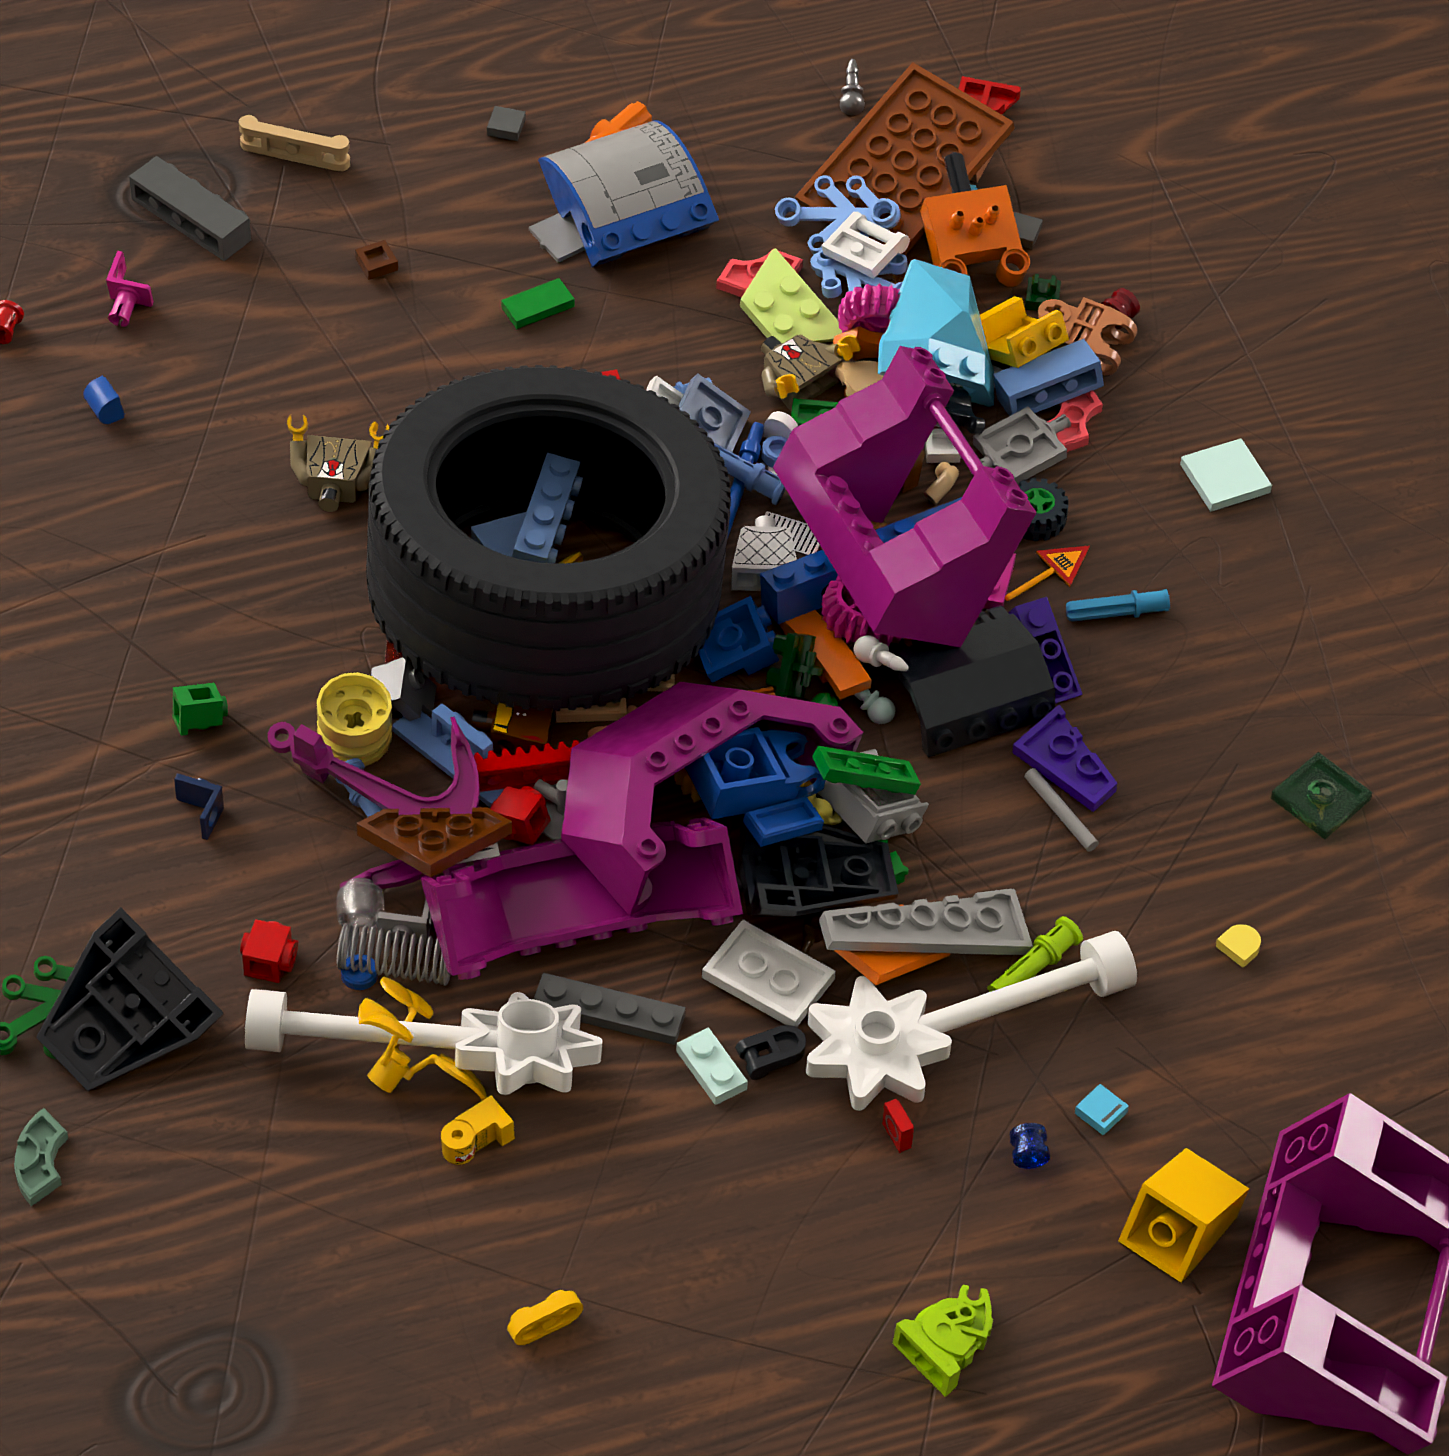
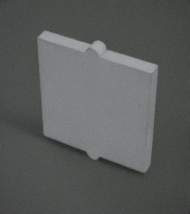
(558, 236)

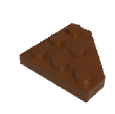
(434, 837)

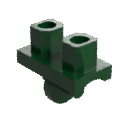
(796, 665)

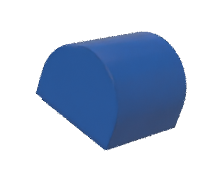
(103, 400)

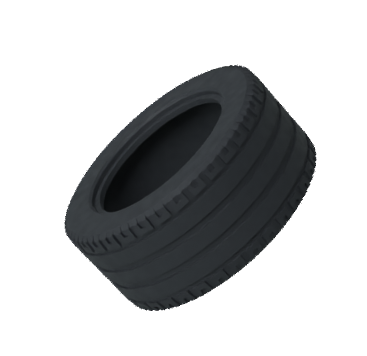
(538, 628)

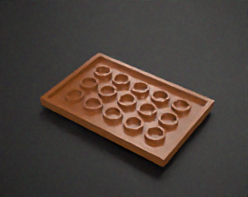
(904, 146)

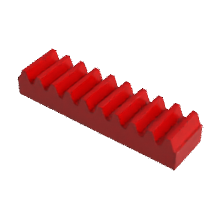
(523, 767)

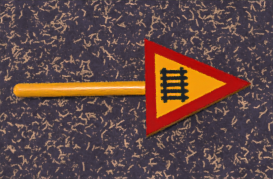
(1062, 561)

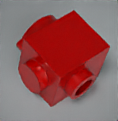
(526, 810)
(268, 951)

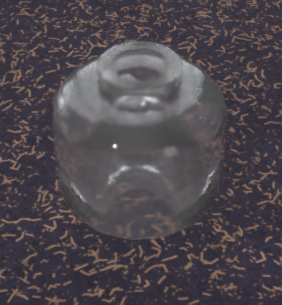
(360, 903)

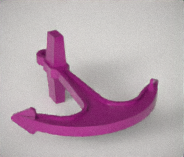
(318, 762)

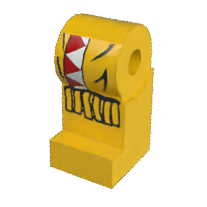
(475, 1130)

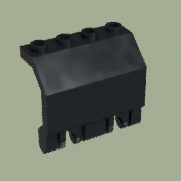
(978, 688)

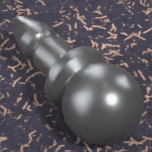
(852, 101)

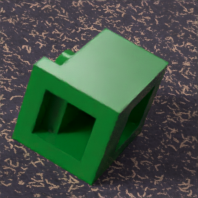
(198, 707)

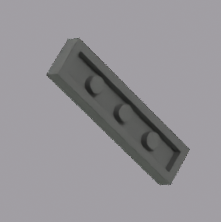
(614, 1008)

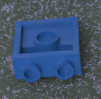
(739, 641)

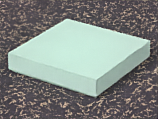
(1225, 474)

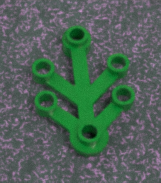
(35, 993)

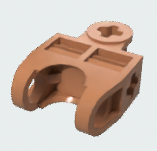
(1096, 329)

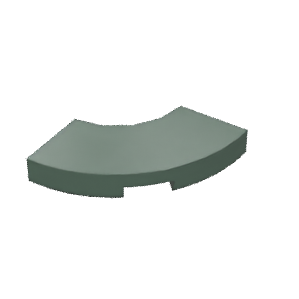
(36, 1156)

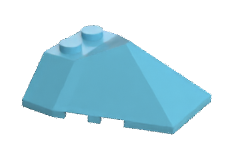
(941, 316)

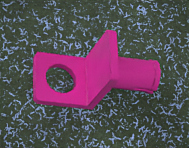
(125, 292)

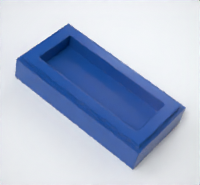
(783, 821)

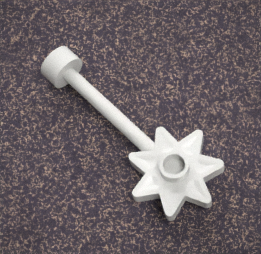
(889, 1041)
(520, 1042)

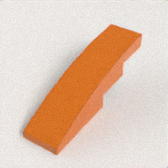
(839, 663)

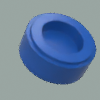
(357, 979)

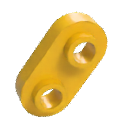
(544, 1318)

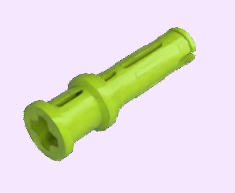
(1046, 951)

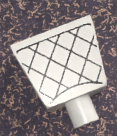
(760, 550)

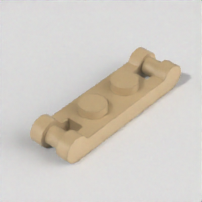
(294, 144)

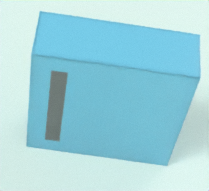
(1101, 1109)

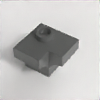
(408, 688)

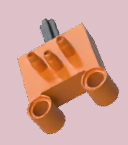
(973, 226)

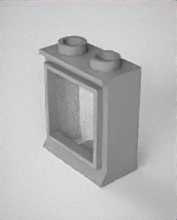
(874, 812)

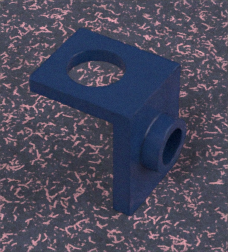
(201, 794)

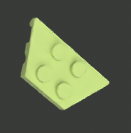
(786, 305)

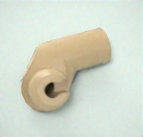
(946, 478)

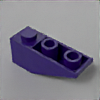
(1041, 623)

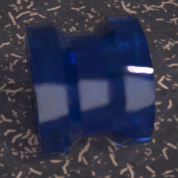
(1029, 1145)

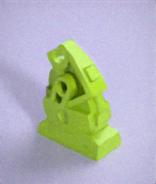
(946, 1337)

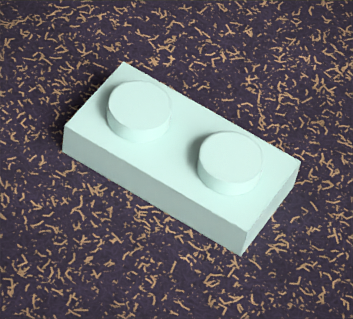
(711, 1066)

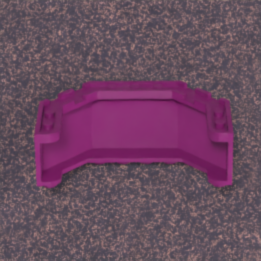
(620, 765)
(550, 897)

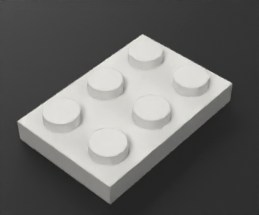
(768, 974)

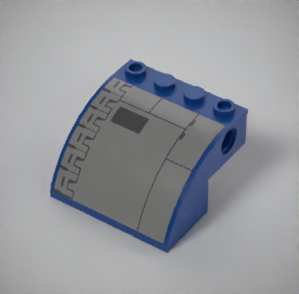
(629, 190)

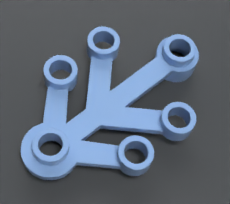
(841, 212)
(829, 268)

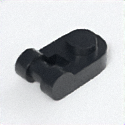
(785, 1047)

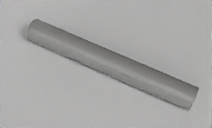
(1061, 809)

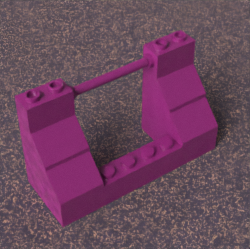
(849, 472)
(1292, 1348)

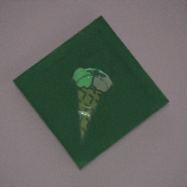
(1321, 795)

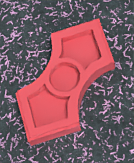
(739, 273)
(1079, 412)

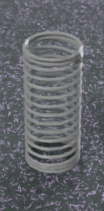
(348, 943)

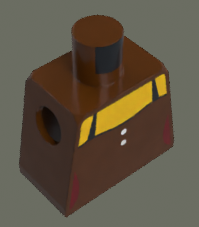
(515, 727)

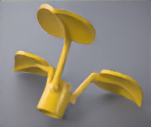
(393, 1062)

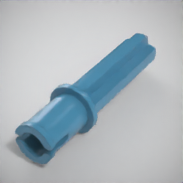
(1120, 605)

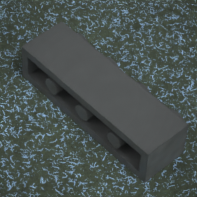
(190, 208)

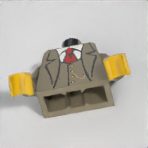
(803, 366)
(332, 466)

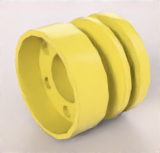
(355, 717)

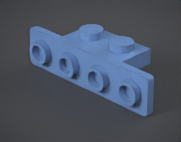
(433, 741)

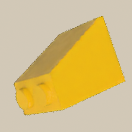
(1182, 1213)

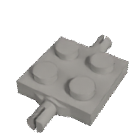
(1022, 444)

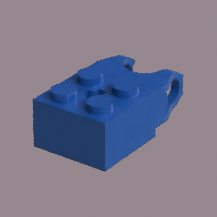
(753, 773)

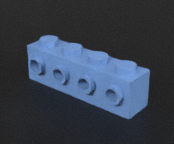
(547, 510)

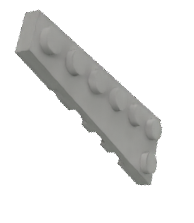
(974, 925)

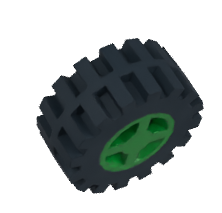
(1050, 507)

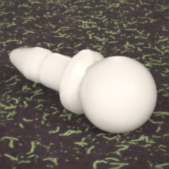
(870, 650)

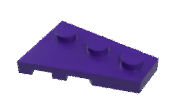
(1065, 760)

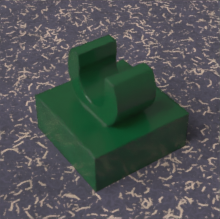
(1041, 290)

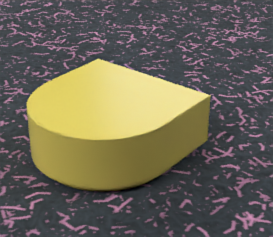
(1240, 944)

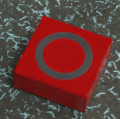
(898, 1125)

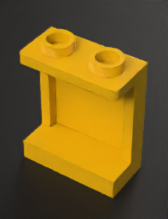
(1018, 338)

